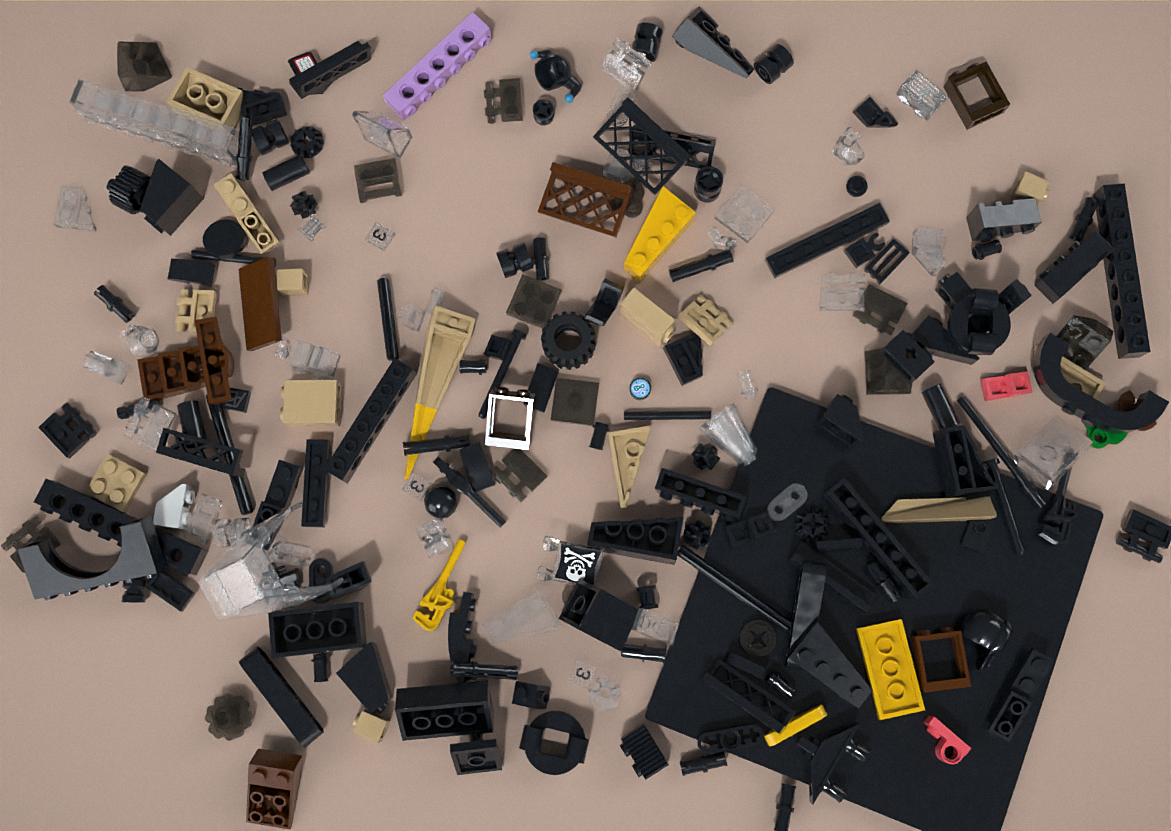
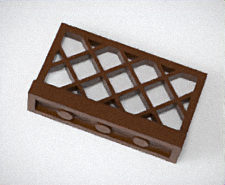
(595, 184)

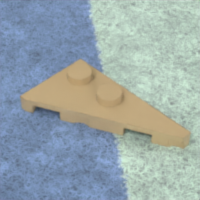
(1080, 378)
(626, 454)

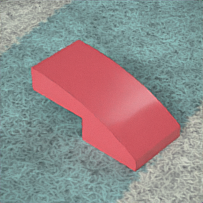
(1006, 386)

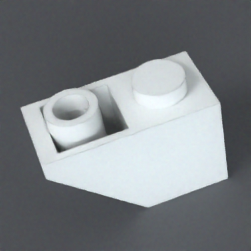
(174, 508)

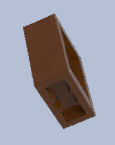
(962, 679)

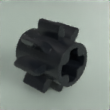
(303, 204)
(705, 456)
(697, 534)

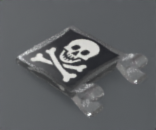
(571, 562)

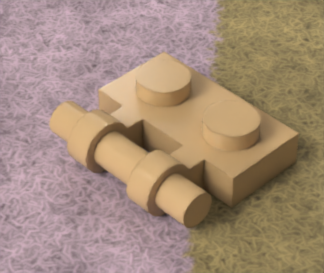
(202, 306)
(702, 323)

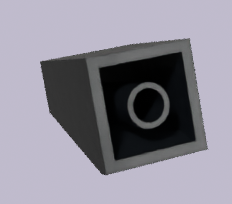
(168, 199)
(599, 614)

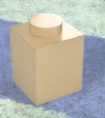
(1030, 187)
(292, 282)
(370, 726)

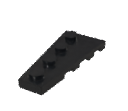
(826, 662)

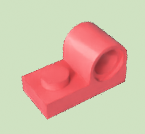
(948, 738)

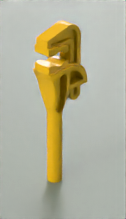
(438, 596)

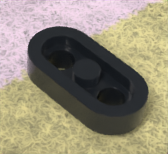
(317, 579)

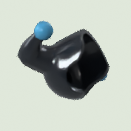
(554, 72)

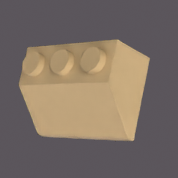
(206, 98)

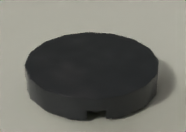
(224, 239)

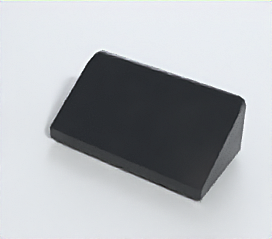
(542, 385)

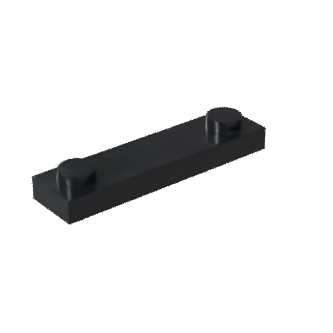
(315, 483)

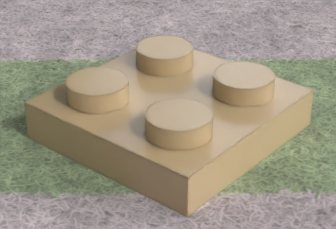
(115, 483)

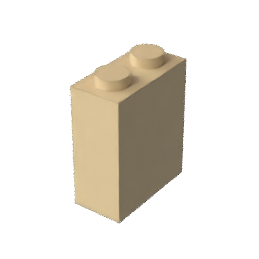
(647, 317)
(311, 403)

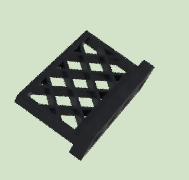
(657, 136)

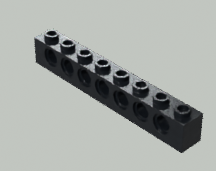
(1122, 272)
(49, 500)

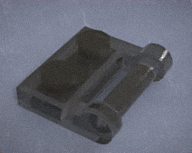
(374, 174)

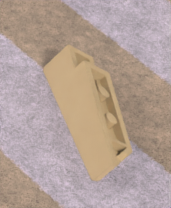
(939, 510)

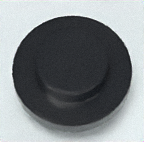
(856, 186)

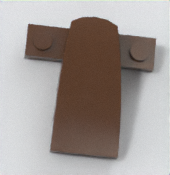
(191, 367)

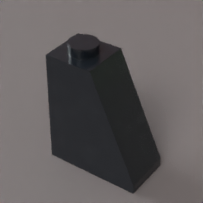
(367, 679)

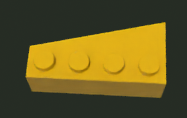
(660, 231)

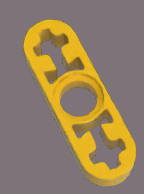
(797, 724)

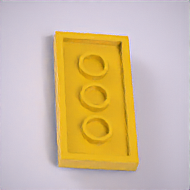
(890, 669)

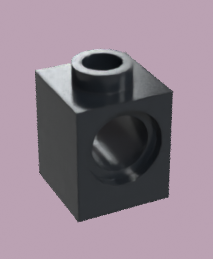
(953, 289)

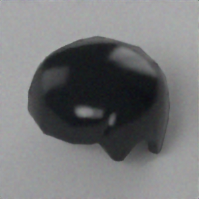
(440, 501)

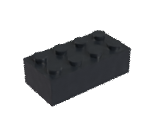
(317, 630)
(444, 710)

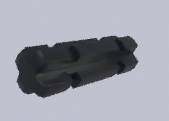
(125, 412)

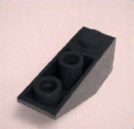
(936, 340)

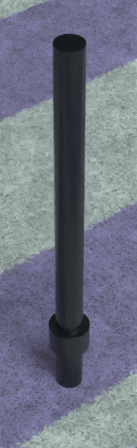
(1028, 487)

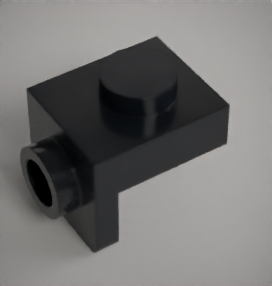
(531, 695)

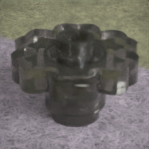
(238, 714)

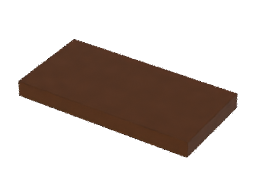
(260, 304)

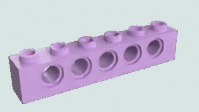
(470, 27)

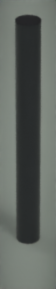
(245, 259)
(667, 415)

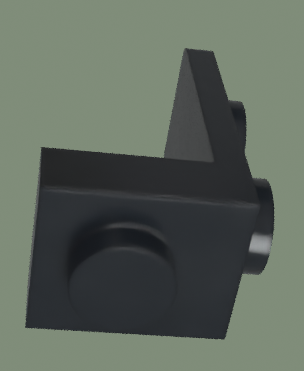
(605, 303)

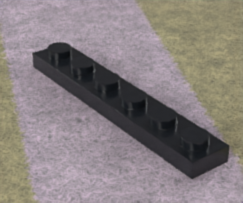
(827, 240)

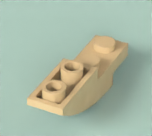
(246, 213)

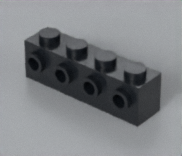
(701, 494)

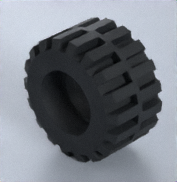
(563, 323)

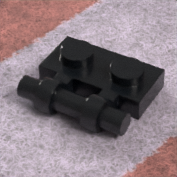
(62, 435)
(1147, 529)

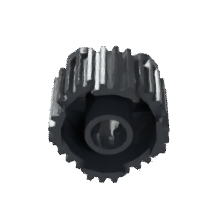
(128, 189)

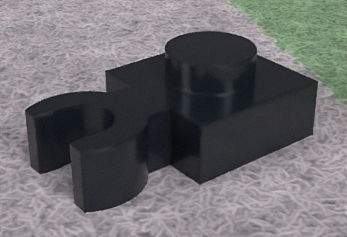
(862, 251)

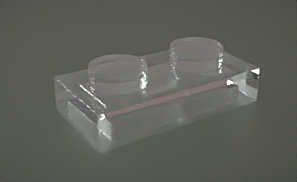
(655, 626)

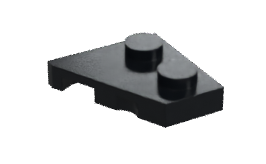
(262, 105)
(686, 358)

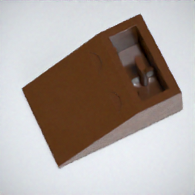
(273, 788)

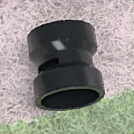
(134, 592)

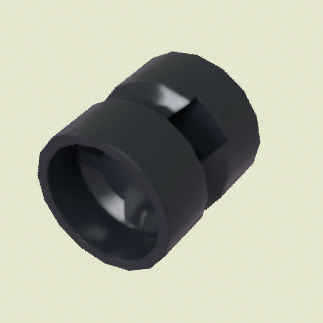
(647, 40)
(773, 64)
(263, 141)
(708, 184)
(514, 260)

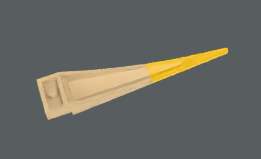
(442, 351)

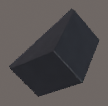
(354, 579)

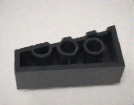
(641, 539)

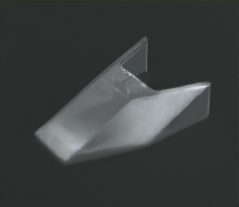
(246, 582)

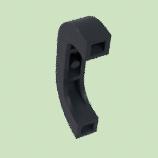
(1078, 403)

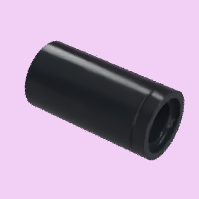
(286, 172)
(940, 406)
(191, 421)

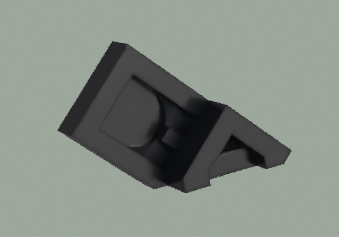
(873, 116)

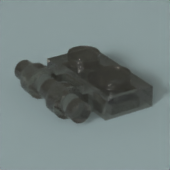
(510, 101)
(883, 305)
(524, 468)
(28, 527)

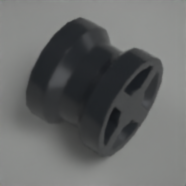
(543, 107)

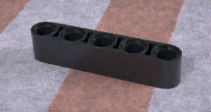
(806, 604)
(281, 696)

